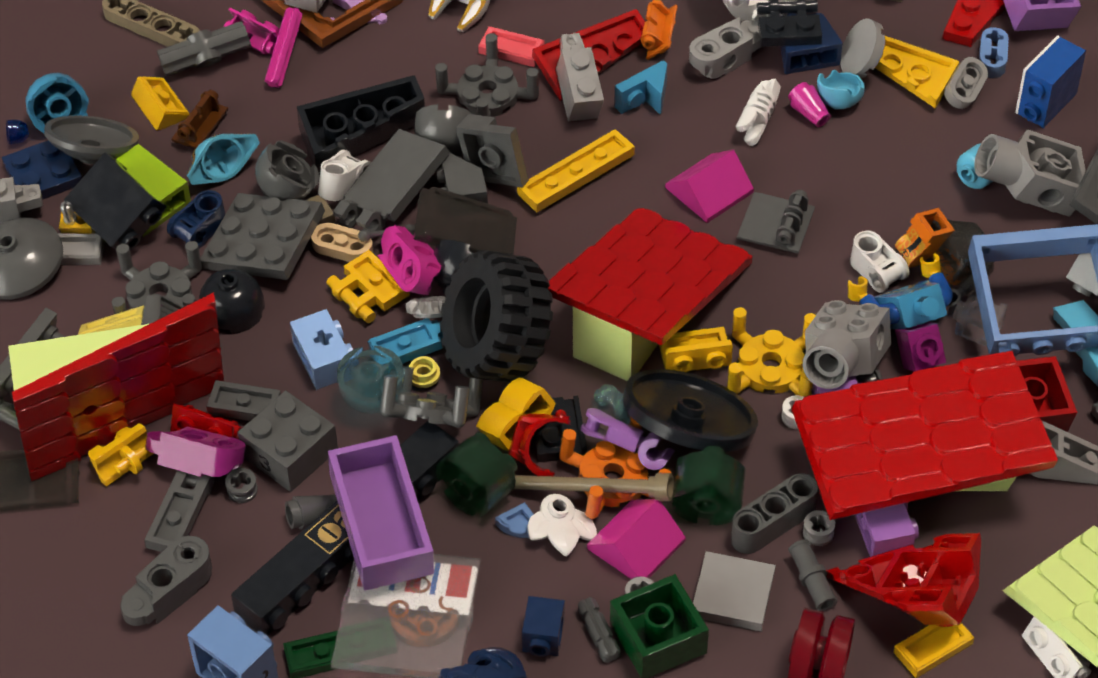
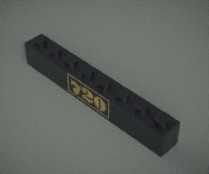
(324, 546)

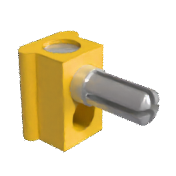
(71, 222)

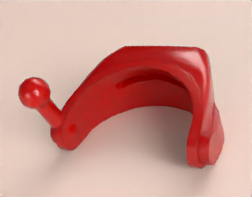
(523, 434)

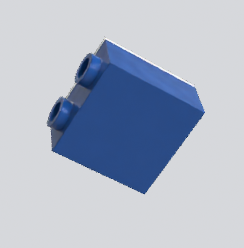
(1050, 81)

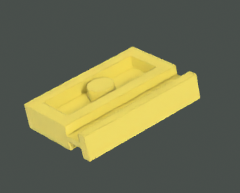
(120, 320)

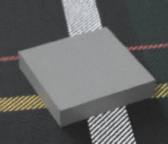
(734, 591)

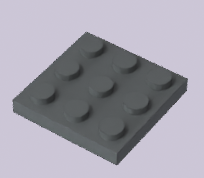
(262, 235)

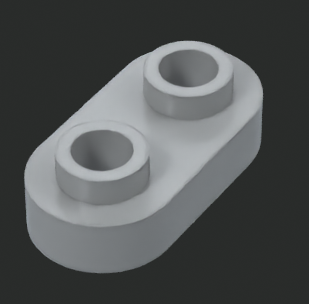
(966, 82)

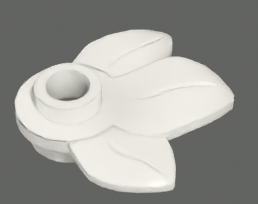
(560, 527)

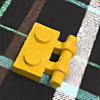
(373, 279)

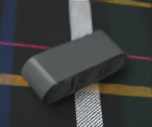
(790, 500)

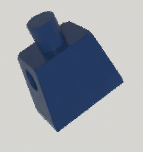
(812, 57)

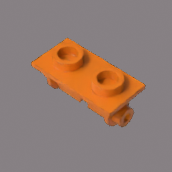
(658, 28)

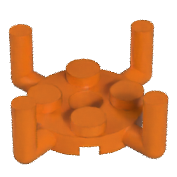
(597, 462)

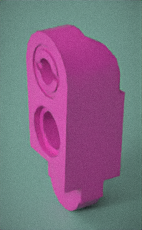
(408, 260)

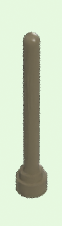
(657, 486)

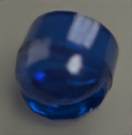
(16, 131)

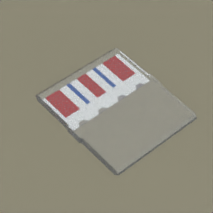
(411, 624)

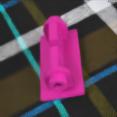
(263, 35)

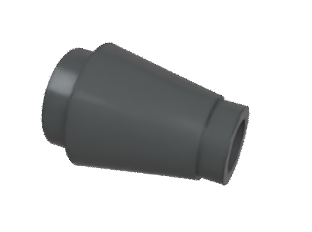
(305, 509)

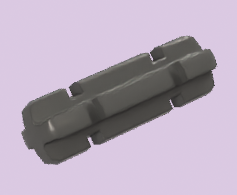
(599, 630)

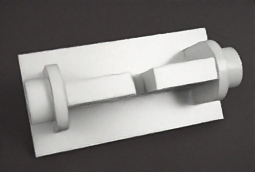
(1054, 652)

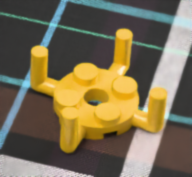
(768, 346)

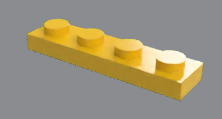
(576, 170)

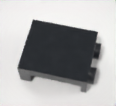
(115, 203)

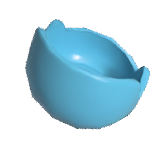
(840, 89)

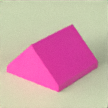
(712, 185)
(638, 538)

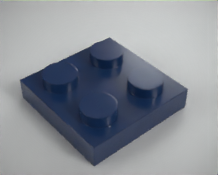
(43, 166)

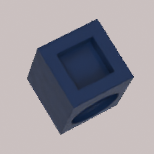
(543, 626)

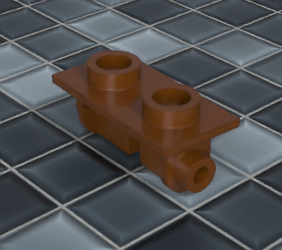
(200, 121)

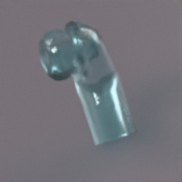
(610, 395)

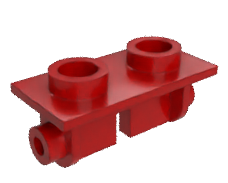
(189, 416)

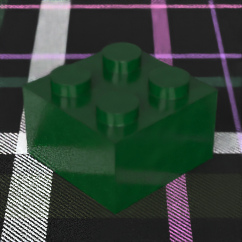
(659, 626)

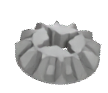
(426, 307)

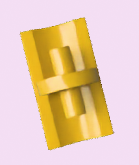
(121, 454)

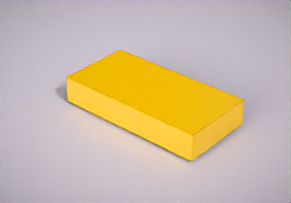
(932, 647)

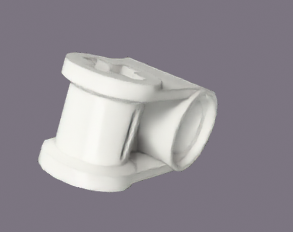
(339, 175)
(877, 261)

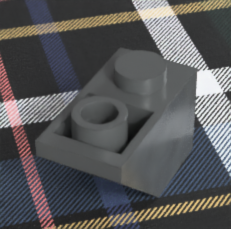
(462, 178)

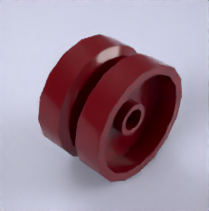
(817, 652)

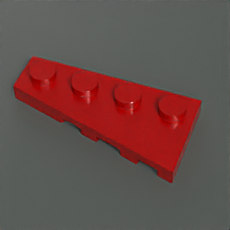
(970, 20)
(608, 41)

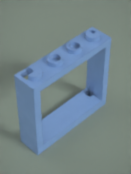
(1022, 246)

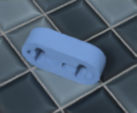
(997, 52)

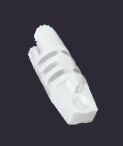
(758, 110)

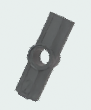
(204, 48)

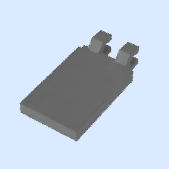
(390, 181)

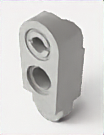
(725, 48)

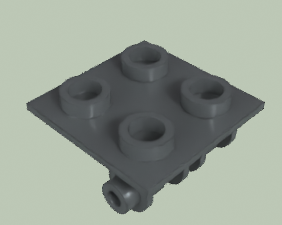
(777, 221)

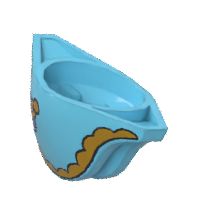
(221, 157)

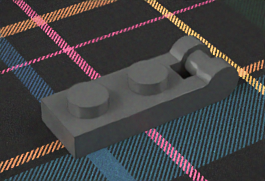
(178, 510)

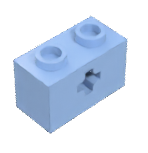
(319, 346)

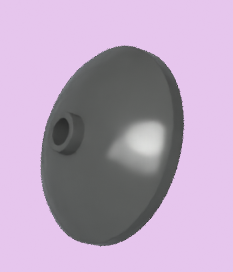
(90, 137)
(28, 256)

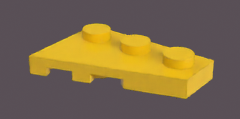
(917, 69)

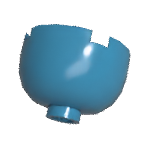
(55, 97)

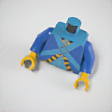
(912, 303)

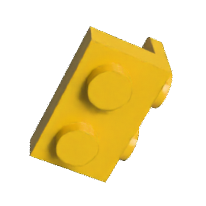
(697, 350)

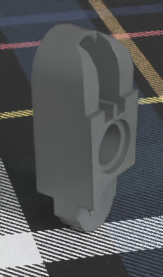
(173, 568)

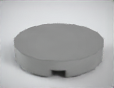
(862, 47)

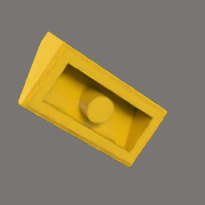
(158, 102)

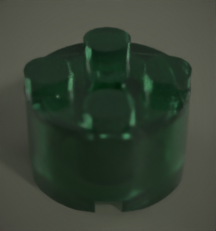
(477, 475)
(708, 486)

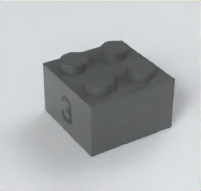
(288, 440)

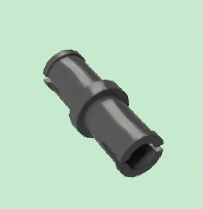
(813, 575)

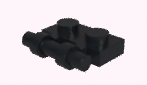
(789, 30)

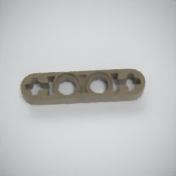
(123, 11)

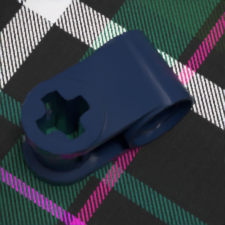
(198, 218)

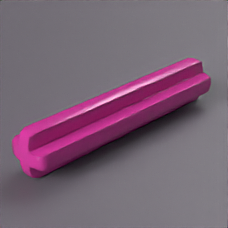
(283, 47)

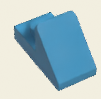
(643, 87)

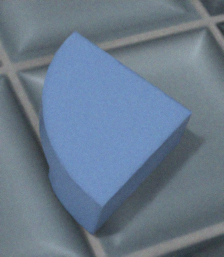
(515, 521)

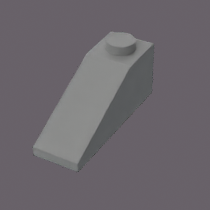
(1075, 458)

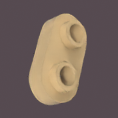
(343, 242)

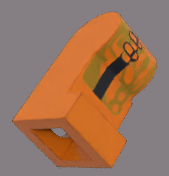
(921, 238)

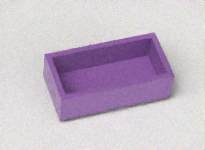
(380, 513)

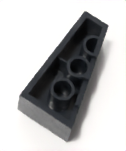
(359, 118)

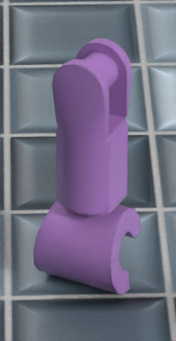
(627, 437)

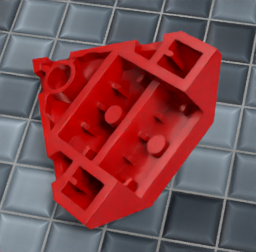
(925, 582)

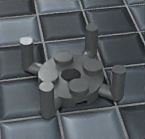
(488, 77)
(157, 278)
(433, 407)

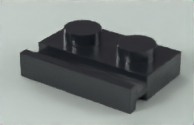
(549, 435)

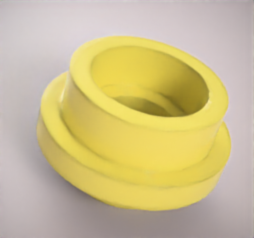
(429, 369)

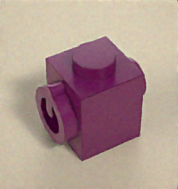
(920, 346)

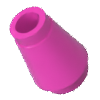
(808, 103)

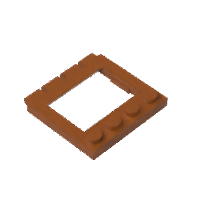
(324, 29)

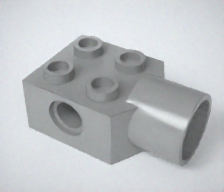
(1033, 169)
(851, 334)

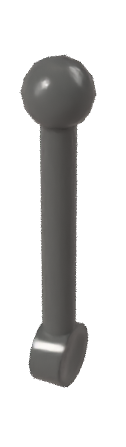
(364, 235)

